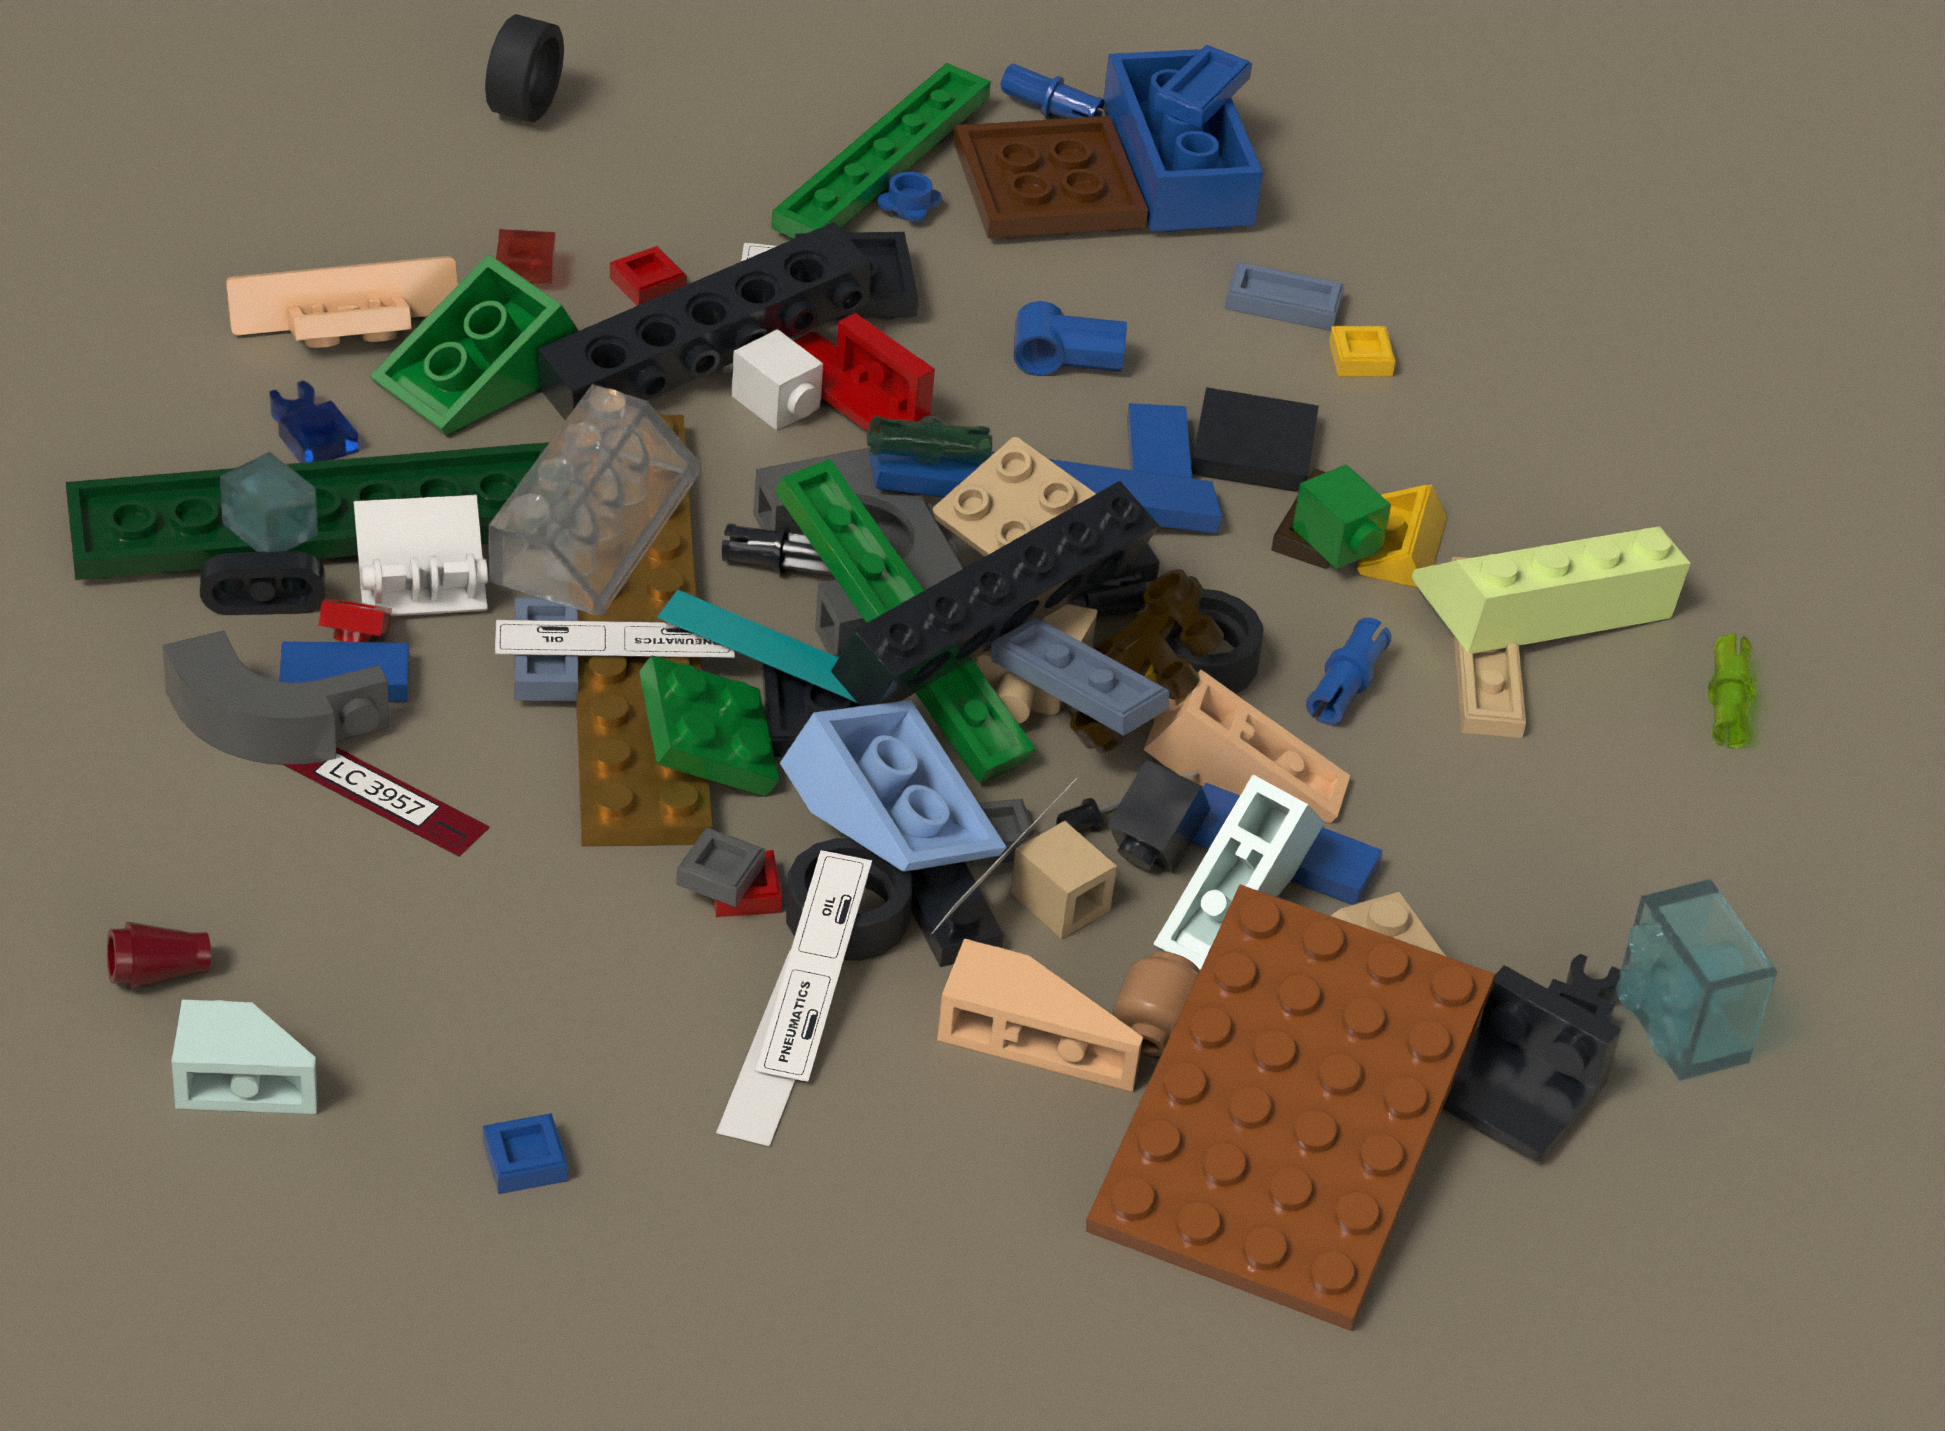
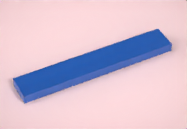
(1167, 498)

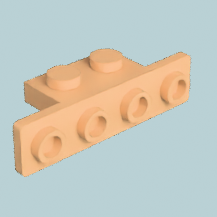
(340, 300)

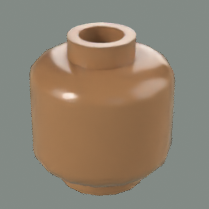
(1154, 997)

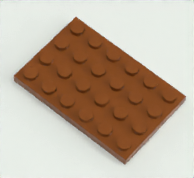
(1292, 1106)

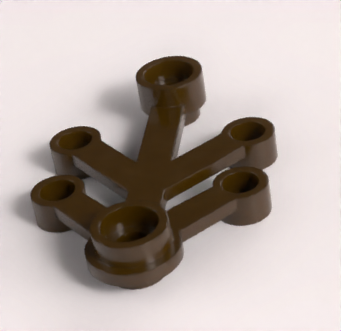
(1170, 602)

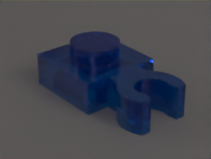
(311, 429)

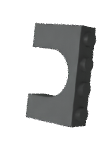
(900, 516)

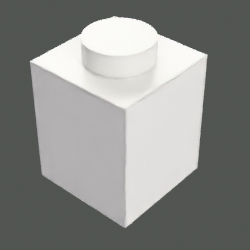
(777, 379)

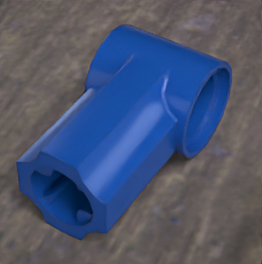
(1050, 340)

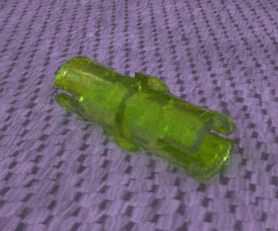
(1732, 691)

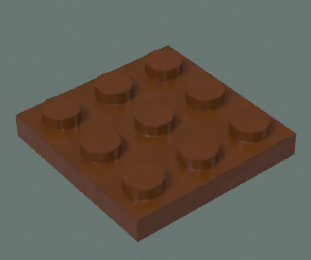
(1049, 177)

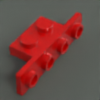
(871, 374)

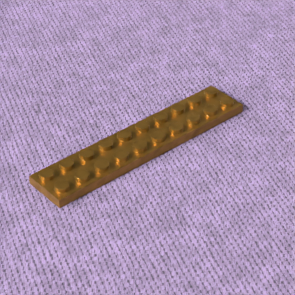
(620, 785)

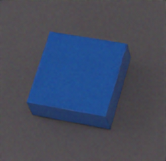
(525, 1153)

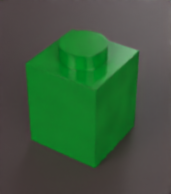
(1341, 516)

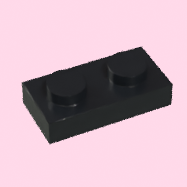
(934, 895)

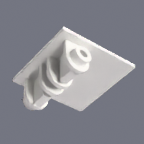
(421, 555)

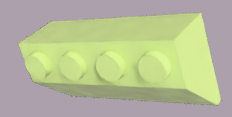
(1557, 589)

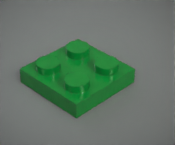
(708, 726)

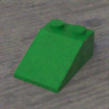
(475, 348)

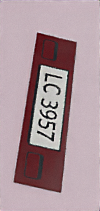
(395, 801)

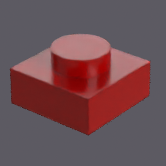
(354, 620)

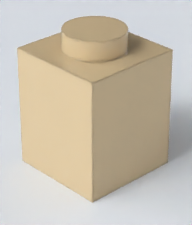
(1063, 879)

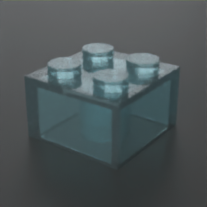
(1695, 979)

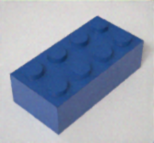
(1183, 171)

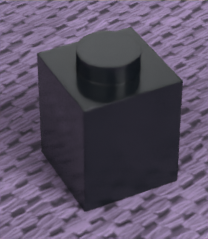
(1158, 817)

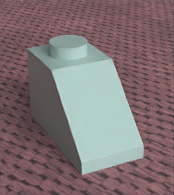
(239, 1061)

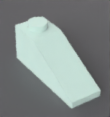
(1254, 848)

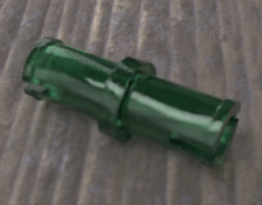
(929, 440)

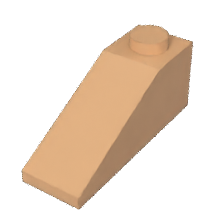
(1232, 740)
(1029, 1015)

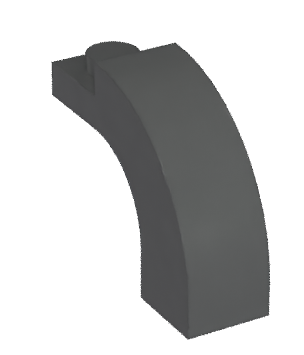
(268, 717)

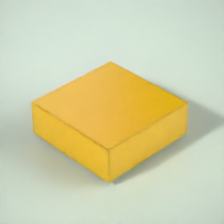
(1362, 351)

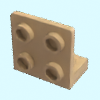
(1008, 497)

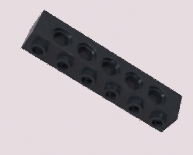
(703, 322)
(994, 596)

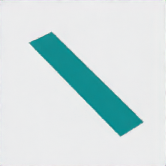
(753, 640)

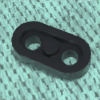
(262, 583)

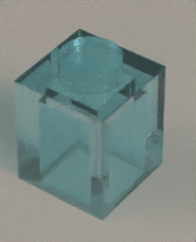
(268, 504)

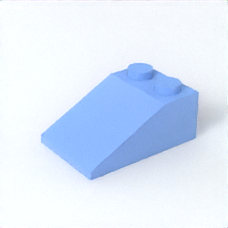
(889, 786)

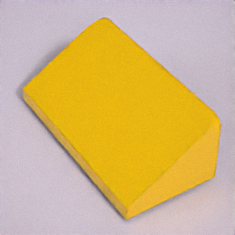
(1410, 537)

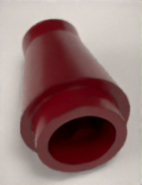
(155, 954)

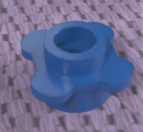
(910, 196)

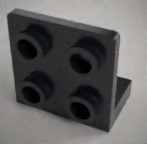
(1531, 1065)

